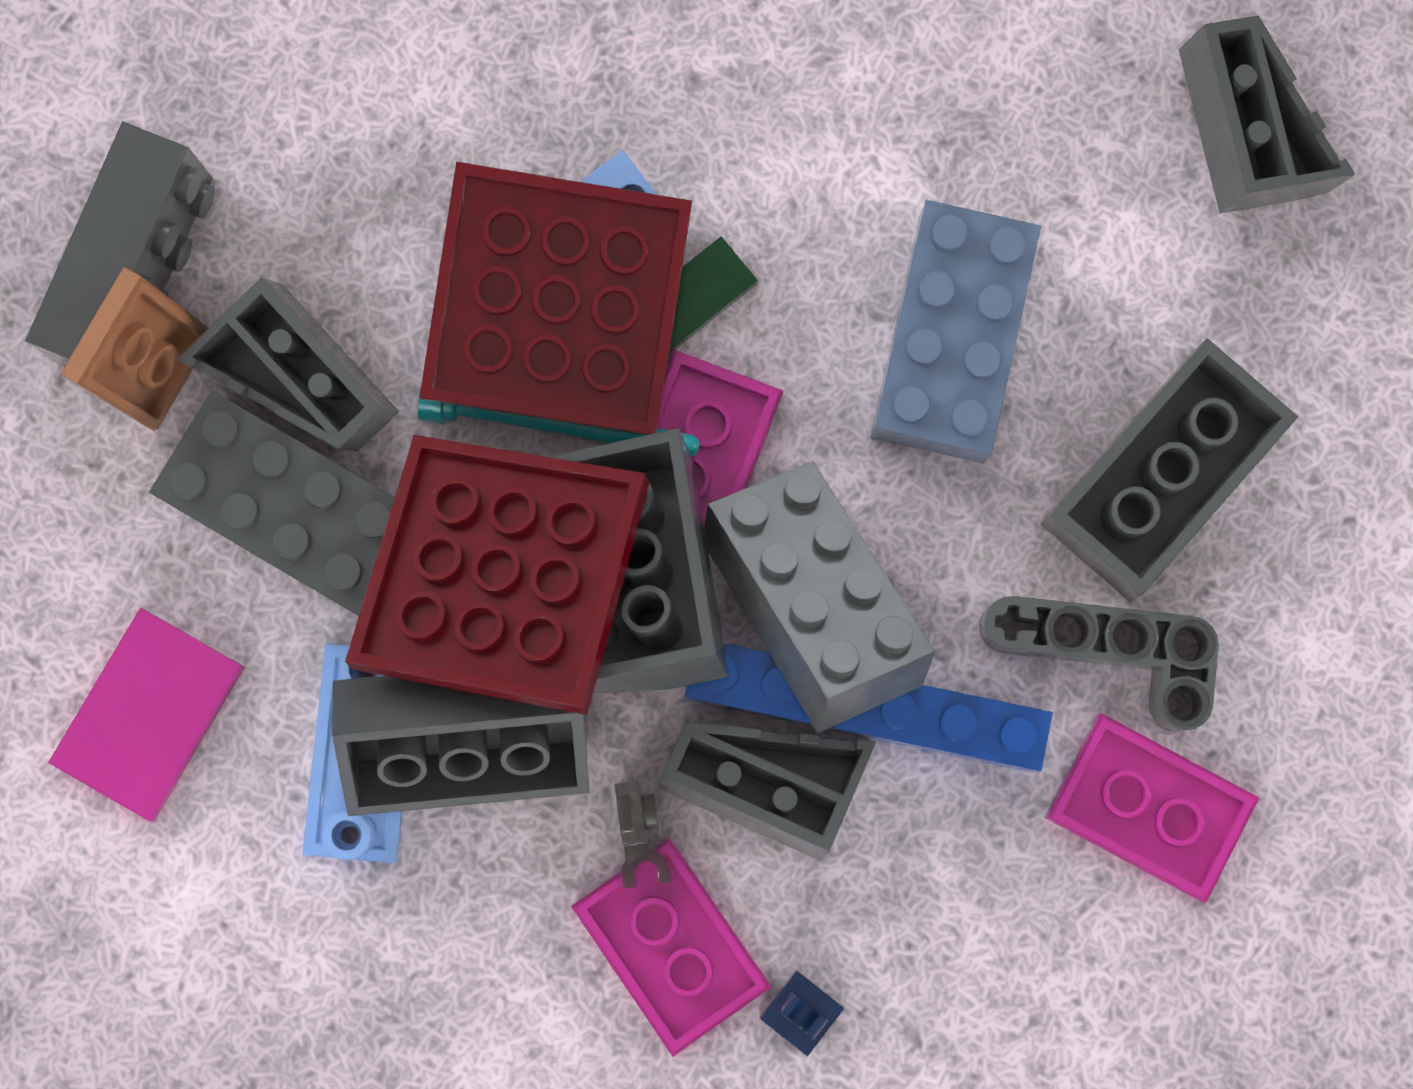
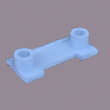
(326, 803)

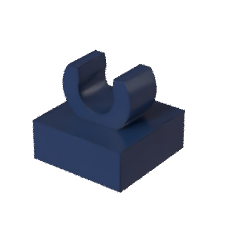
(801, 1013)

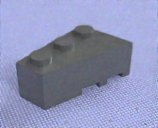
(1252, 120)
(292, 366)
(769, 781)

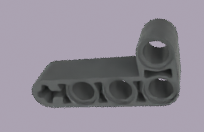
(1097, 646)

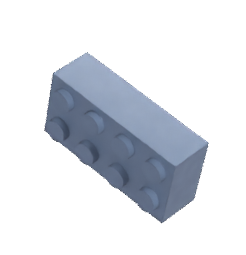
(956, 332)

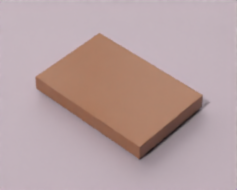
(134, 350)

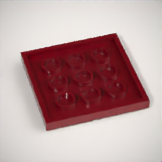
(555, 299)
(499, 573)

